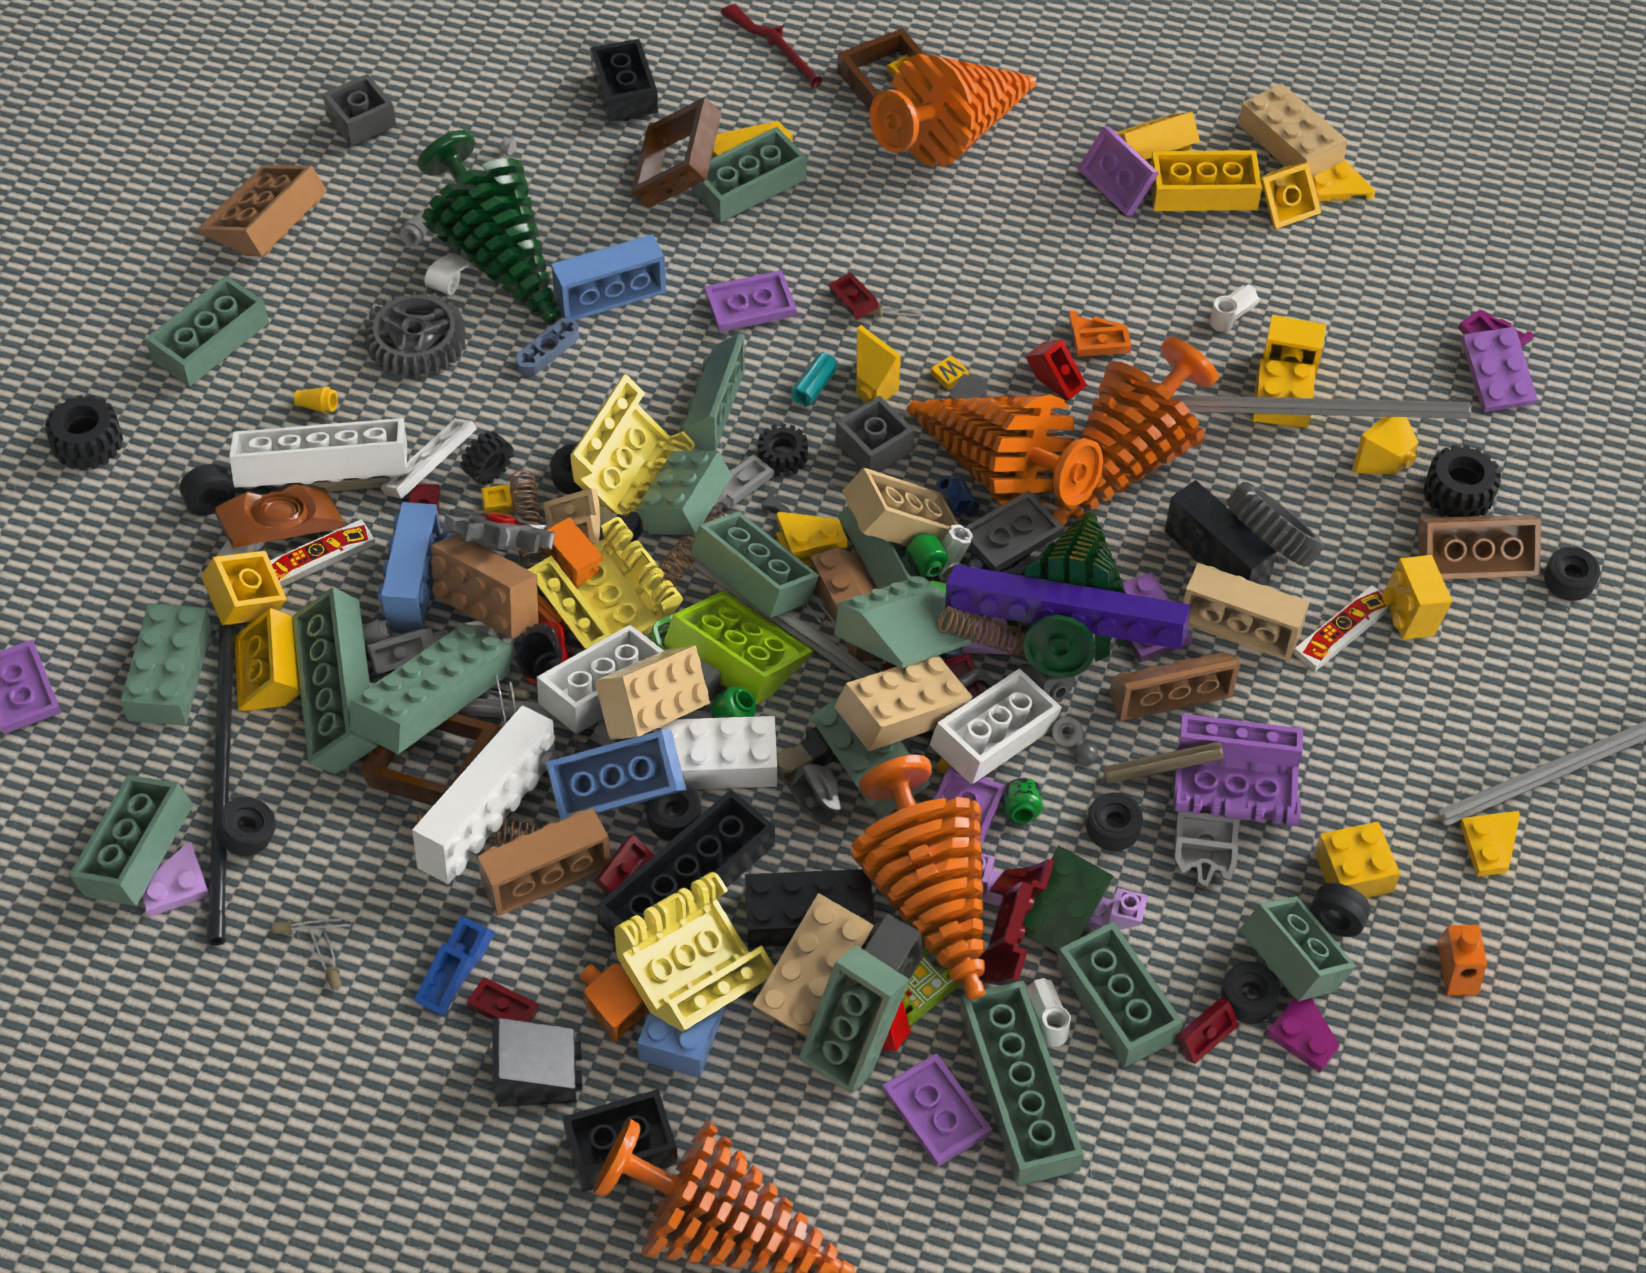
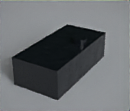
(1217, 536)

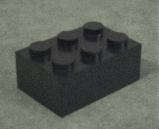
(624, 80)
(594, 1131)

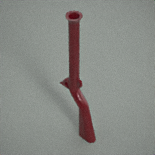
(775, 36)

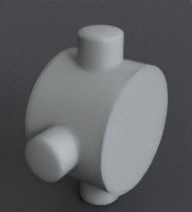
(507, 146)

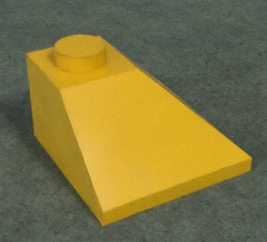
(1290, 194)
(875, 367)
(1386, 447)

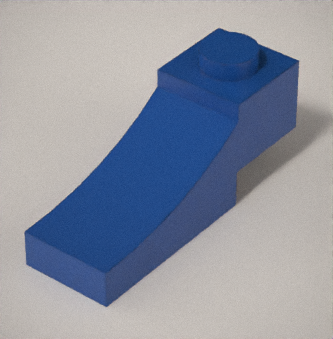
(453, 964)

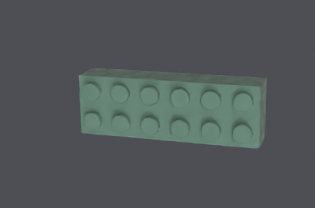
(330, 675)
(430, 688)
(1021, 1084)

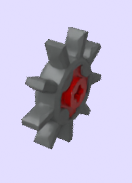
(498, 530)

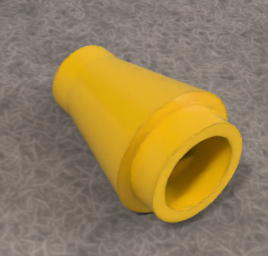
(317, 399)

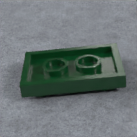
(1068, 902)

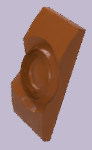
(278, 515)

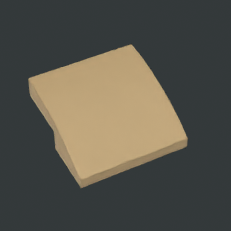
(581, 508)

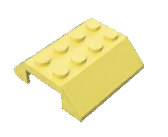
(623, 450)
(618, 596)
(688, 955)

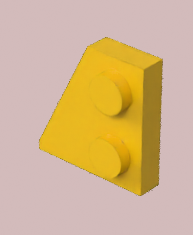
(1341, 183)
(810, 534)
(1490, 841)

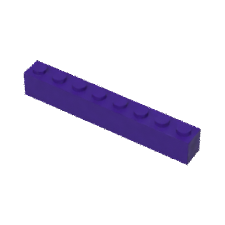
(1100, 610)

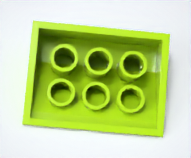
(738, 644)

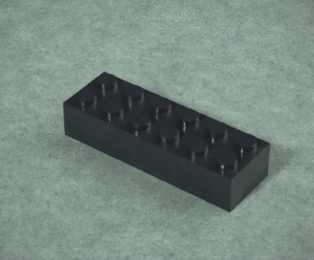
(721, 841)

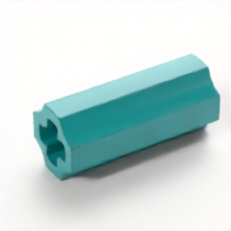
(814, 379)

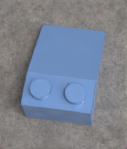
(678, 1050)

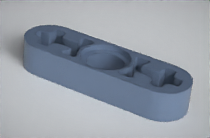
(545, 357)

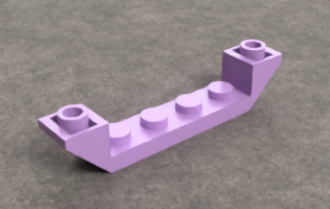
(1124, 910)

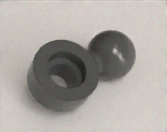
(1085, 752)

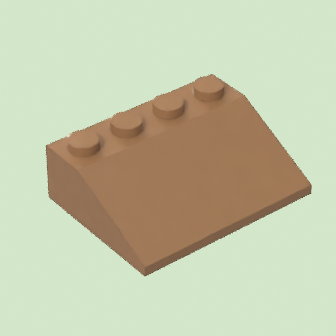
(264, 208)

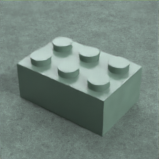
(684, 492)
(1297, 948)

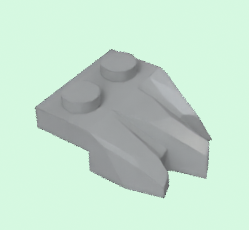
(1206, 844)

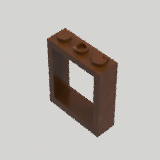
(868, 52)
(701, 123)
(421, 790)

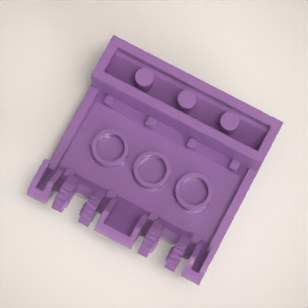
(1252, 779)

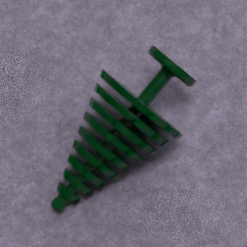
(488, 219)
(1060, 643)

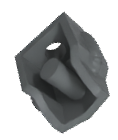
(1055, 687)
(816, 792)

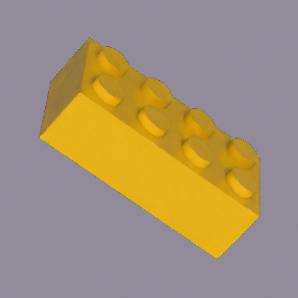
(1206, 180)

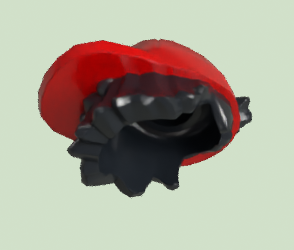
(540, 649)

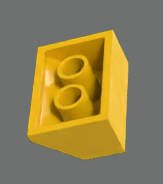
(1162, 134)
(266, 662)

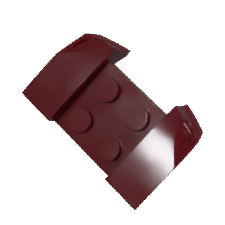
(1018, 888)

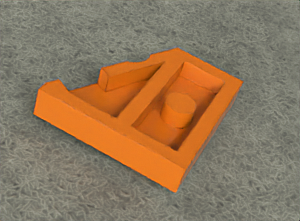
(1098, 336)

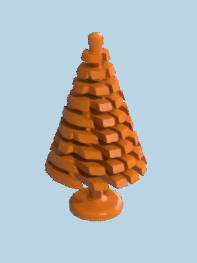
(943, 106)
(1141, 422)
(1008, 442)
(928, 865)
(720, 1204)

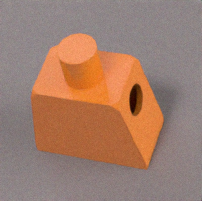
(1462, 949)
(612, 999)

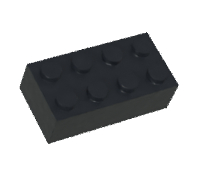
(781, 900)

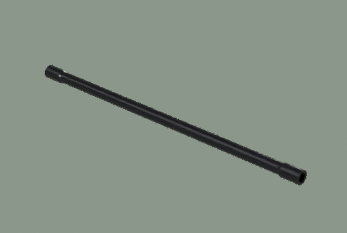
(216, 918)

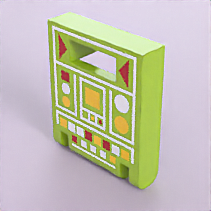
(926, 988)

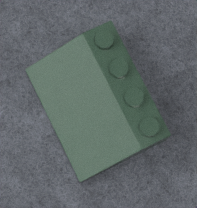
(900, 622)

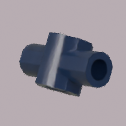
(957, 495)

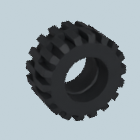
(90, 447)
(1465, 466)

